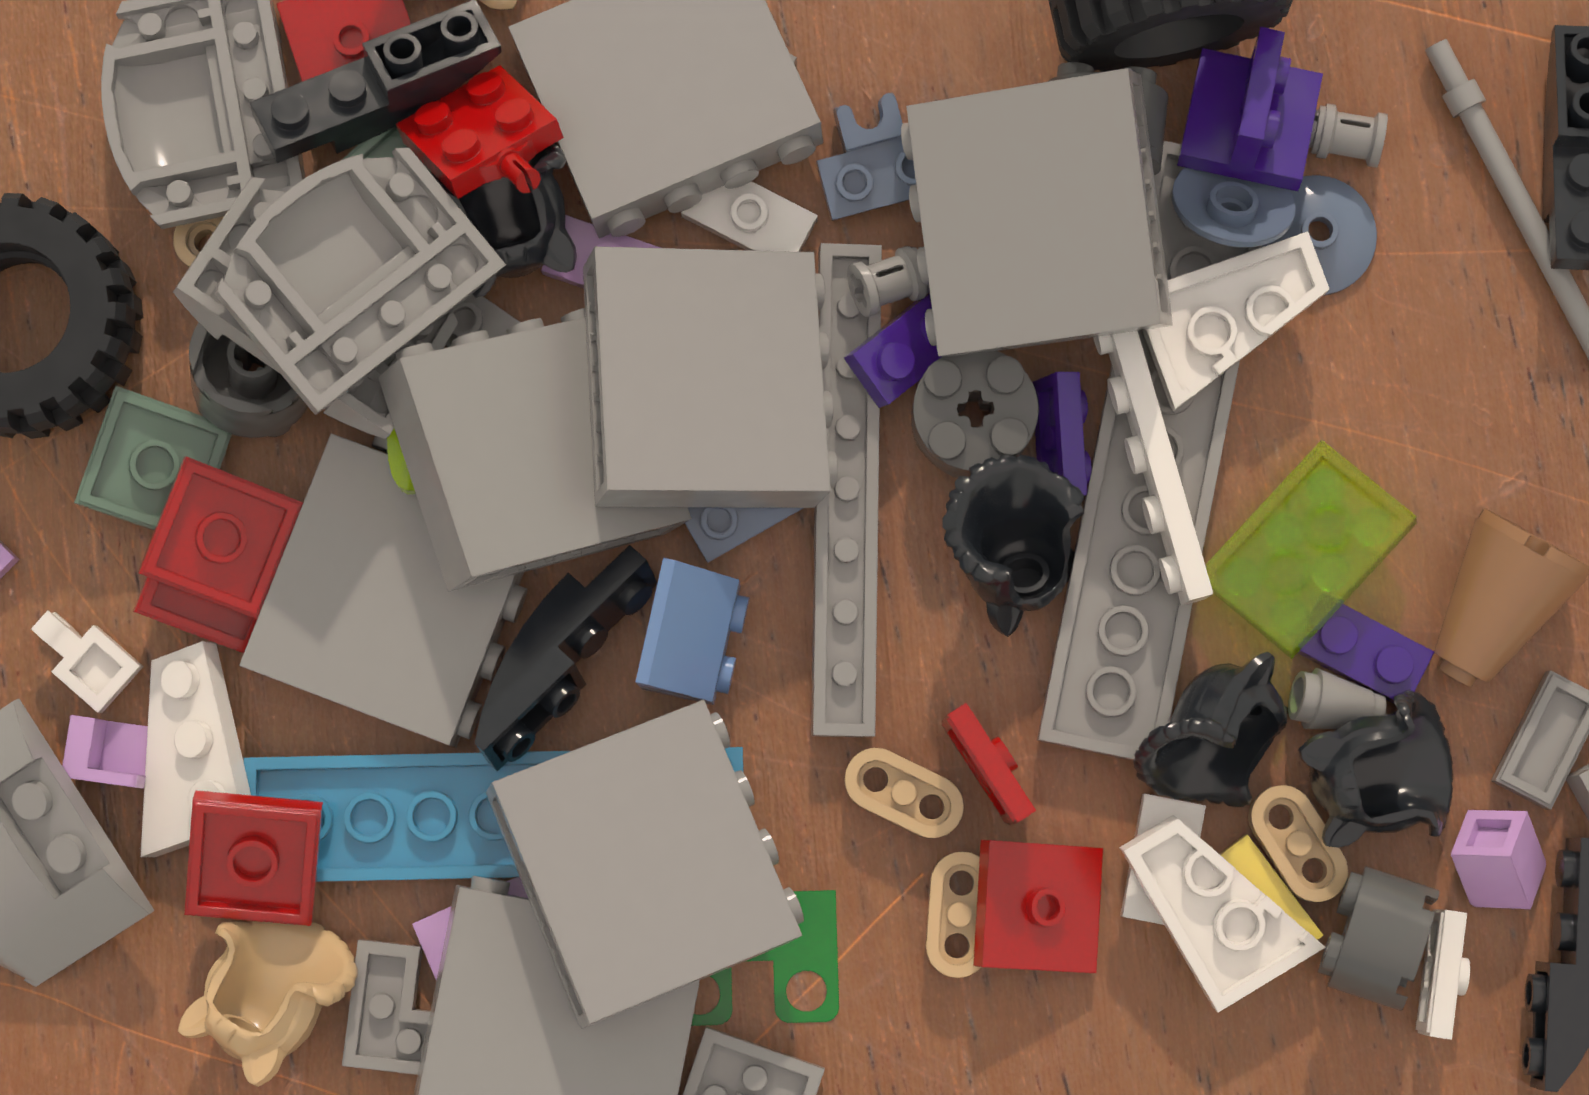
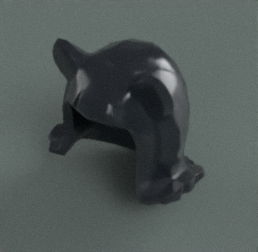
(521, 226)
(1013, 534)
(1215, 735)
(1382, 772)

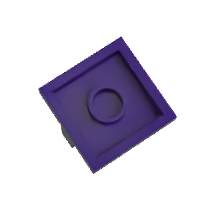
(1251, 115)

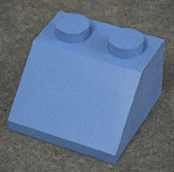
(691, 633)

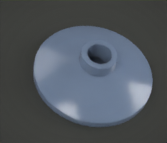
(1232, 209)
(1350, 225)

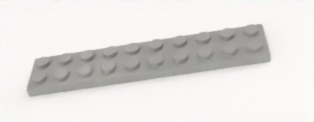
(1118, 624)

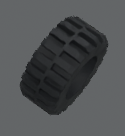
(1156, 31)
(98, 326)

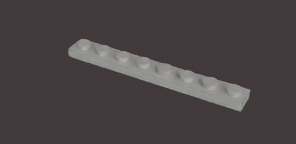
(846, 518)

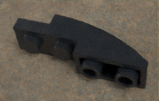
(382, 88)
(1567, 148)
(539, 668)
(1561, 990)

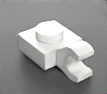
(91, 664)

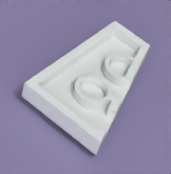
(1231, 311)
(188, 744)
(1214, 914)

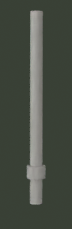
(1465, 101)

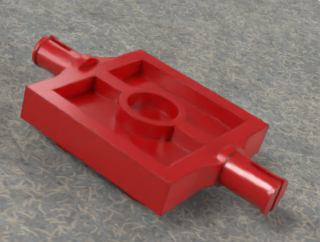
(482, 134)

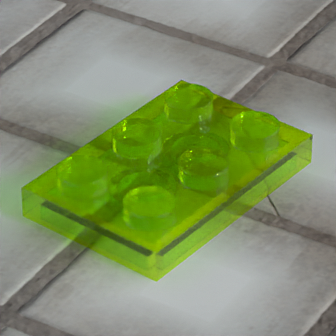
(1308, 548)

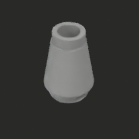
(1329, 701)

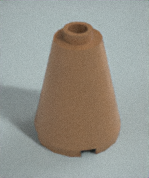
(1502, 597)

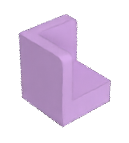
(106, 752)
(1499, 859)

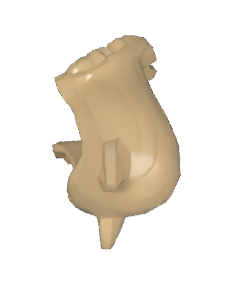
(269, 991)

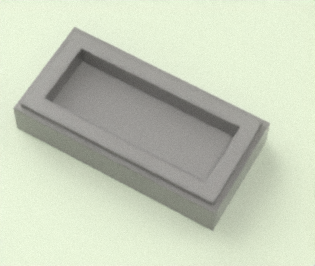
(1546, 741)

